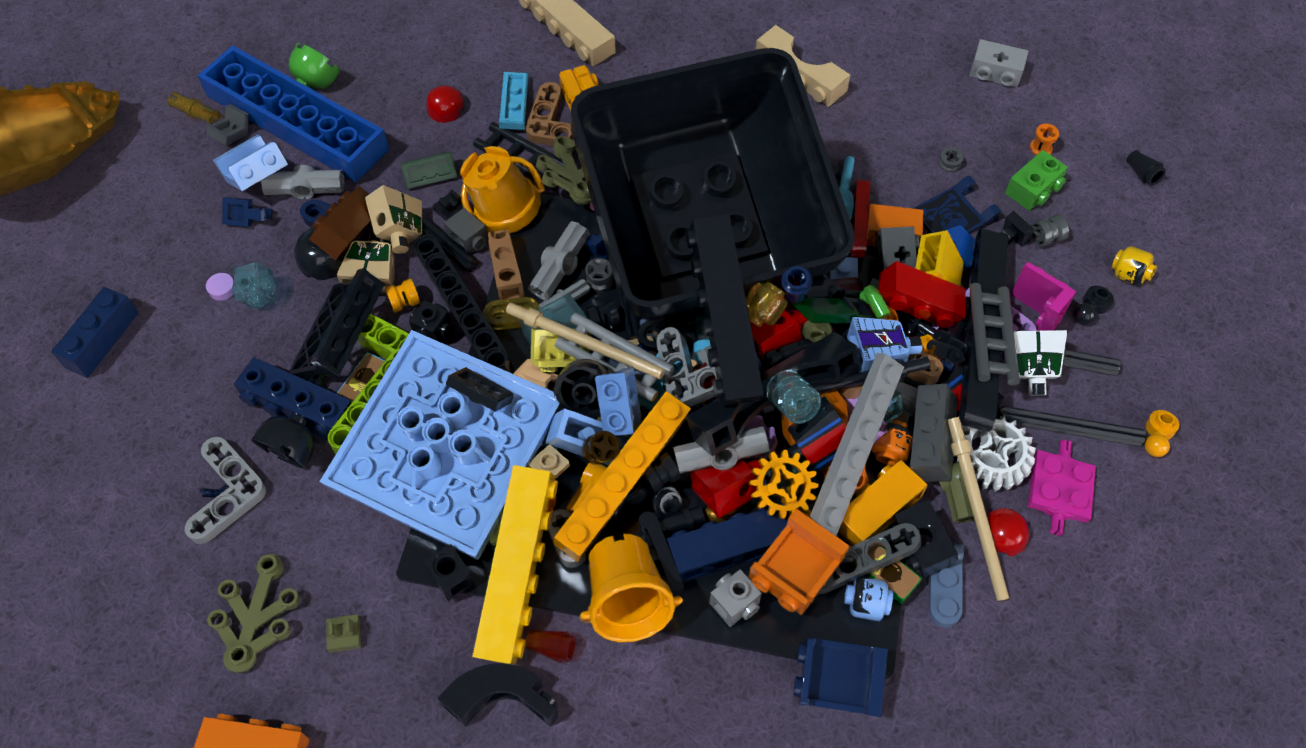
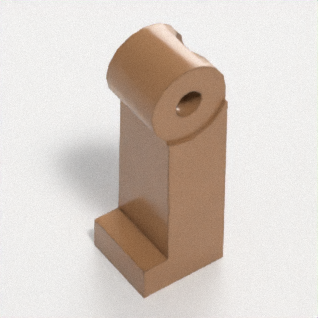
(505, 265)

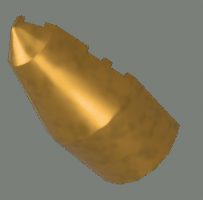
(49, 129)

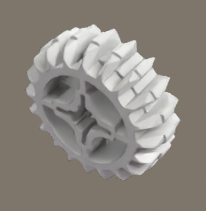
(992, 466)

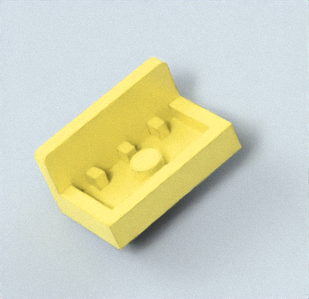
(544, 352)

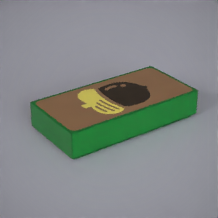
(896, 575)

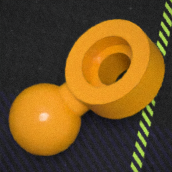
(1161, 427)

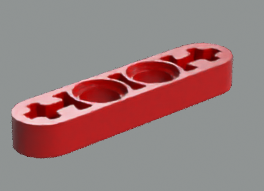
(860, 218)

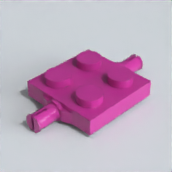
(1061, 487)

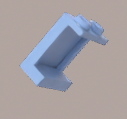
(250, 162)

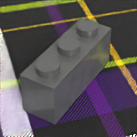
(931, 436)

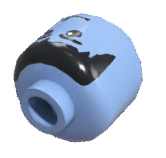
(869, 598)

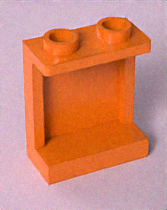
(798, 563)

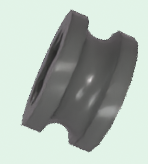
(948, 153)

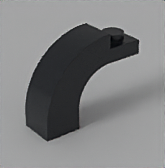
(497, 682)

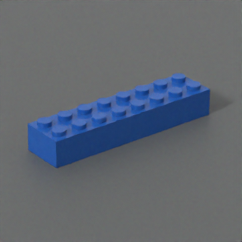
(295, 113)

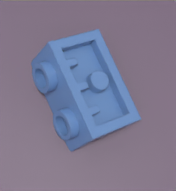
(619, 401)

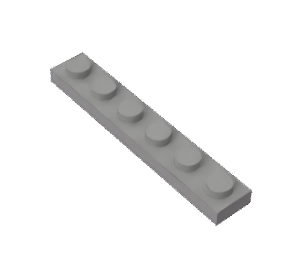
(856, 443)

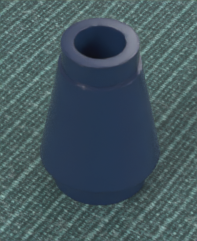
(796, 283)

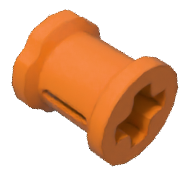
(1041, 133)

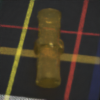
(193, 108)

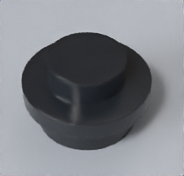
(667, 501)

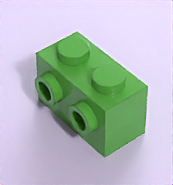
(1036, 180)

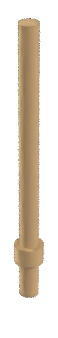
(536, 319)
(961, 449)

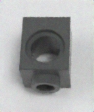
(466, 231)

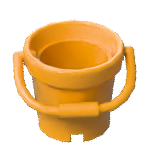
(500, 190)
(627, 591)

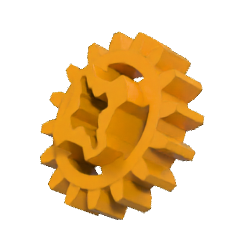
(777, 470)

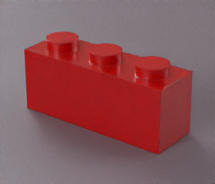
(922, 295)

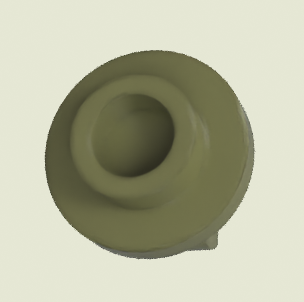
(816, 331)

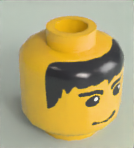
(1134, 265)

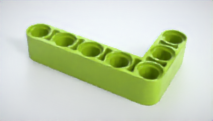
(375, 341)

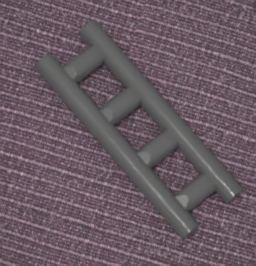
(982, 343)

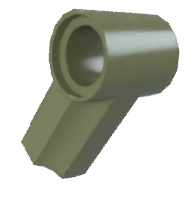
(958, 496)

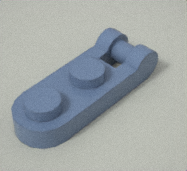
(946, 593)

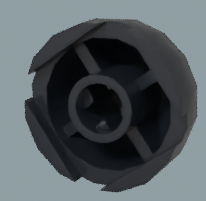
(313, 260)
(577, 389)
(286, 439)

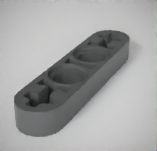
(865, 564)

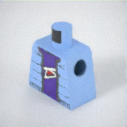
(881, 336)

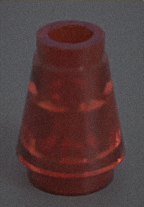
(552, 644)

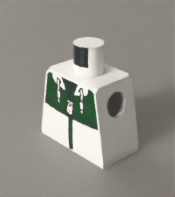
(1039, 357)

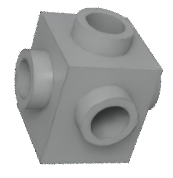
(735, 597)

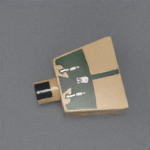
(395, 217)
(373, 256)

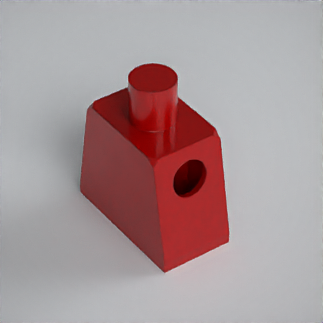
(778, 335)
(725, 488)

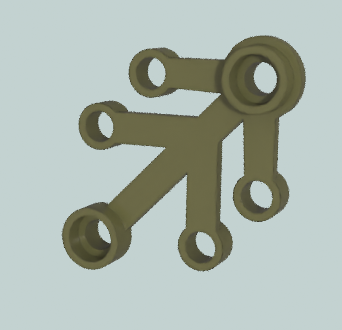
(563, 149)
(254, 617)

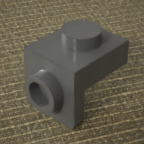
(231, 127)

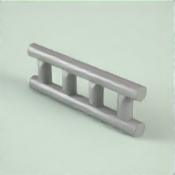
(585, 325)

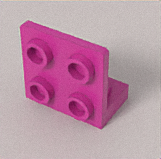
(1043, 295)

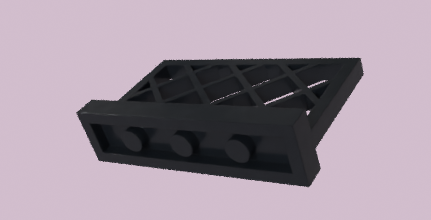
(337, 326)

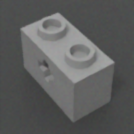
(998, 63)

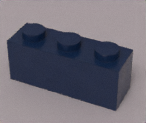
(95, 332)

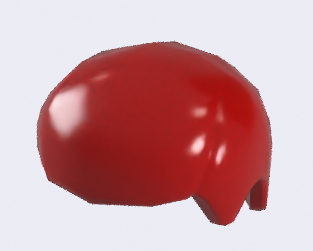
(444, 103)
(1008, 531)

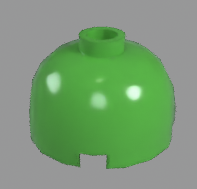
(311, 68)

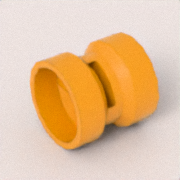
(396, 297)

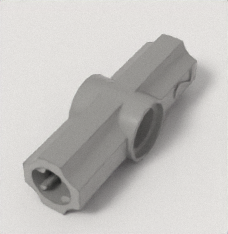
(303, 182)
(559, 260)
(693, 457)

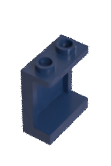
(841, 676)

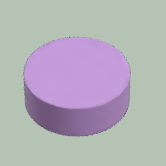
(220, 286)

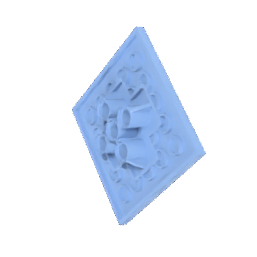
(457, 492)

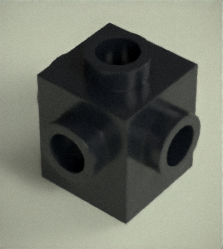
(431, 321)

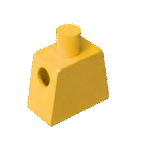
(940, 257)

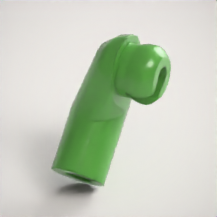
(874, 298)

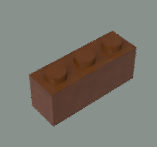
(342, 224)

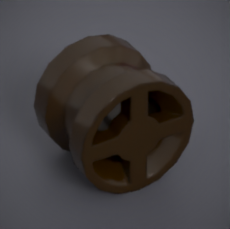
(607, 445)

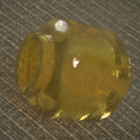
(765, 304)

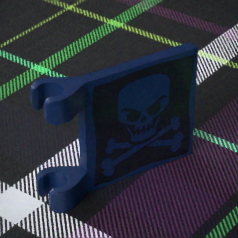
(953, 209)

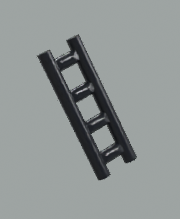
(518, 144)

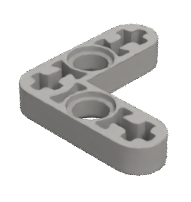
(689, 379)
(235, 494)

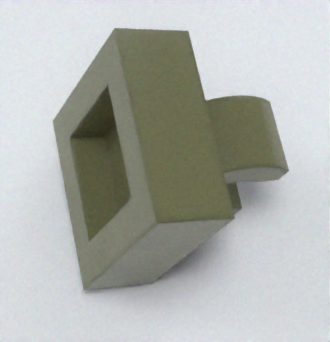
(343, 633)

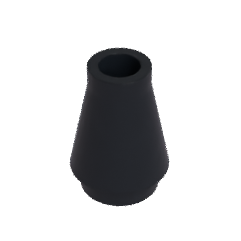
(1146, 168)

